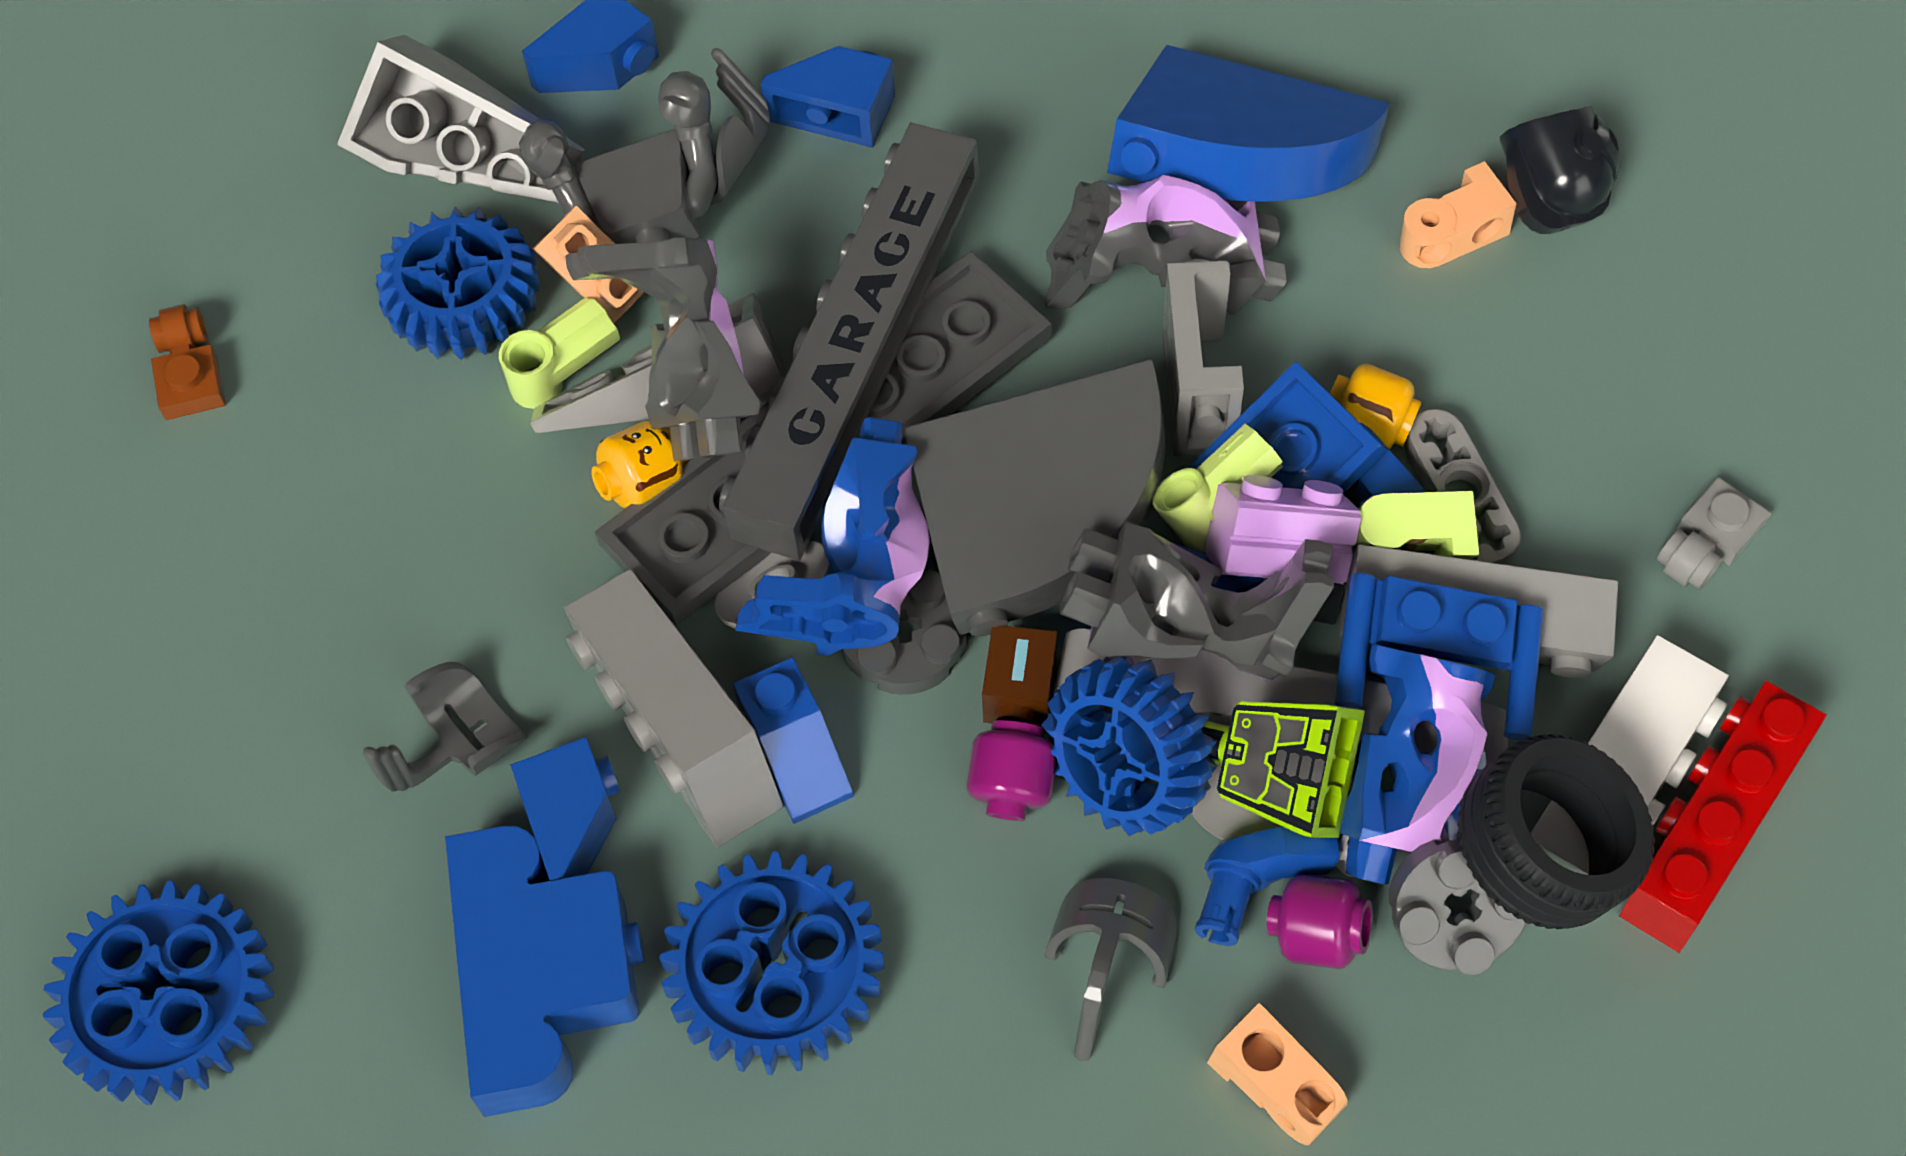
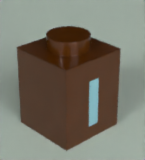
(1019, 675)

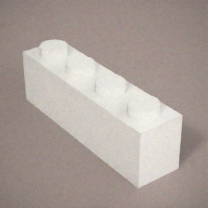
(1647, 736)

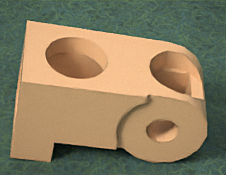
(1459, 221)
(1279, 1075)

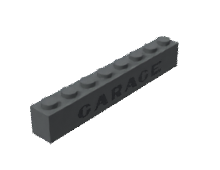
(850, 342)

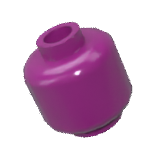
(1011, 769)
(1320, 921)

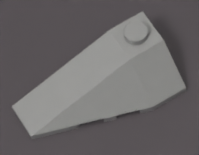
(440, 122)
(623, 398)

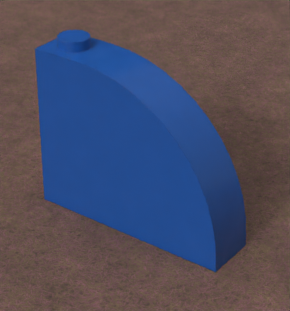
(1243, 130)

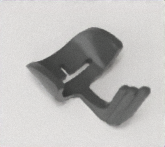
(737, 139)
(435, 692)
(1144, 922)

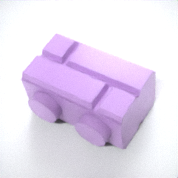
(1263, 526)

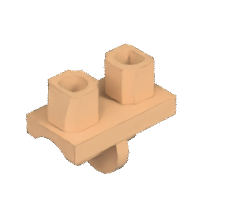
(576, 231)

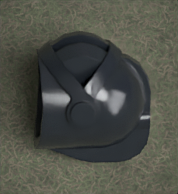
(1561, 169)

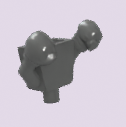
(645, 188)

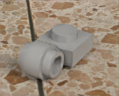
(1712, 533)

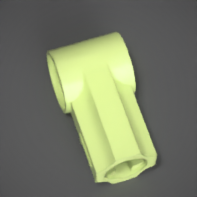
(555, 352)
(1189, 494)

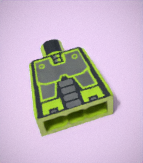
(1288, 762)

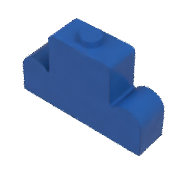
(533, 965)

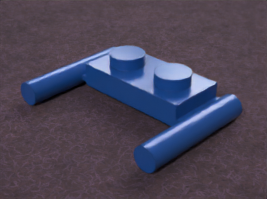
(1444, 626)

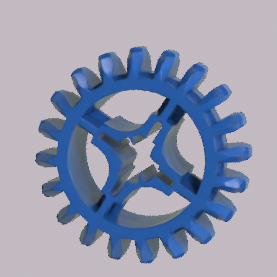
(458, 283)
(1144, 737)

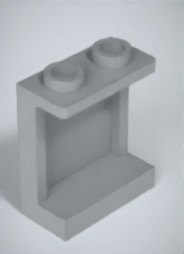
(1199, 397)

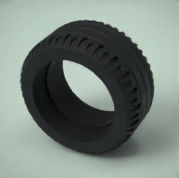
(1597, 798)

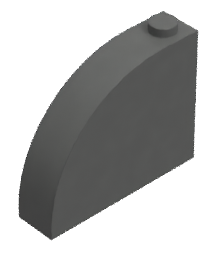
(1025, 477)

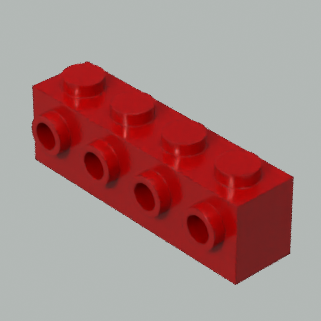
(1722, 814)

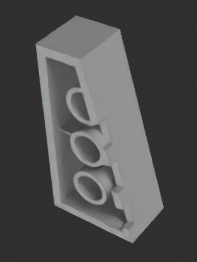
(673, 707)

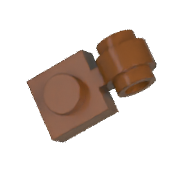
(189, 376)

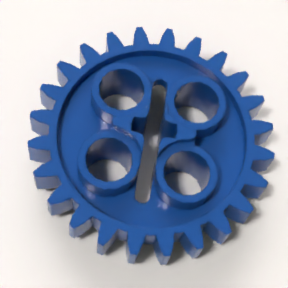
(826, 987)
(149, 1048)

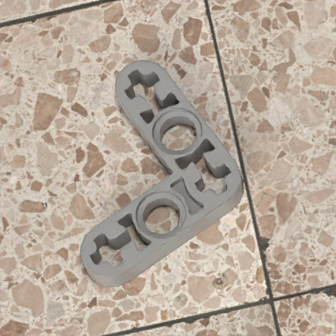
(1462, 464)

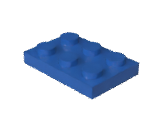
(1307, 432)

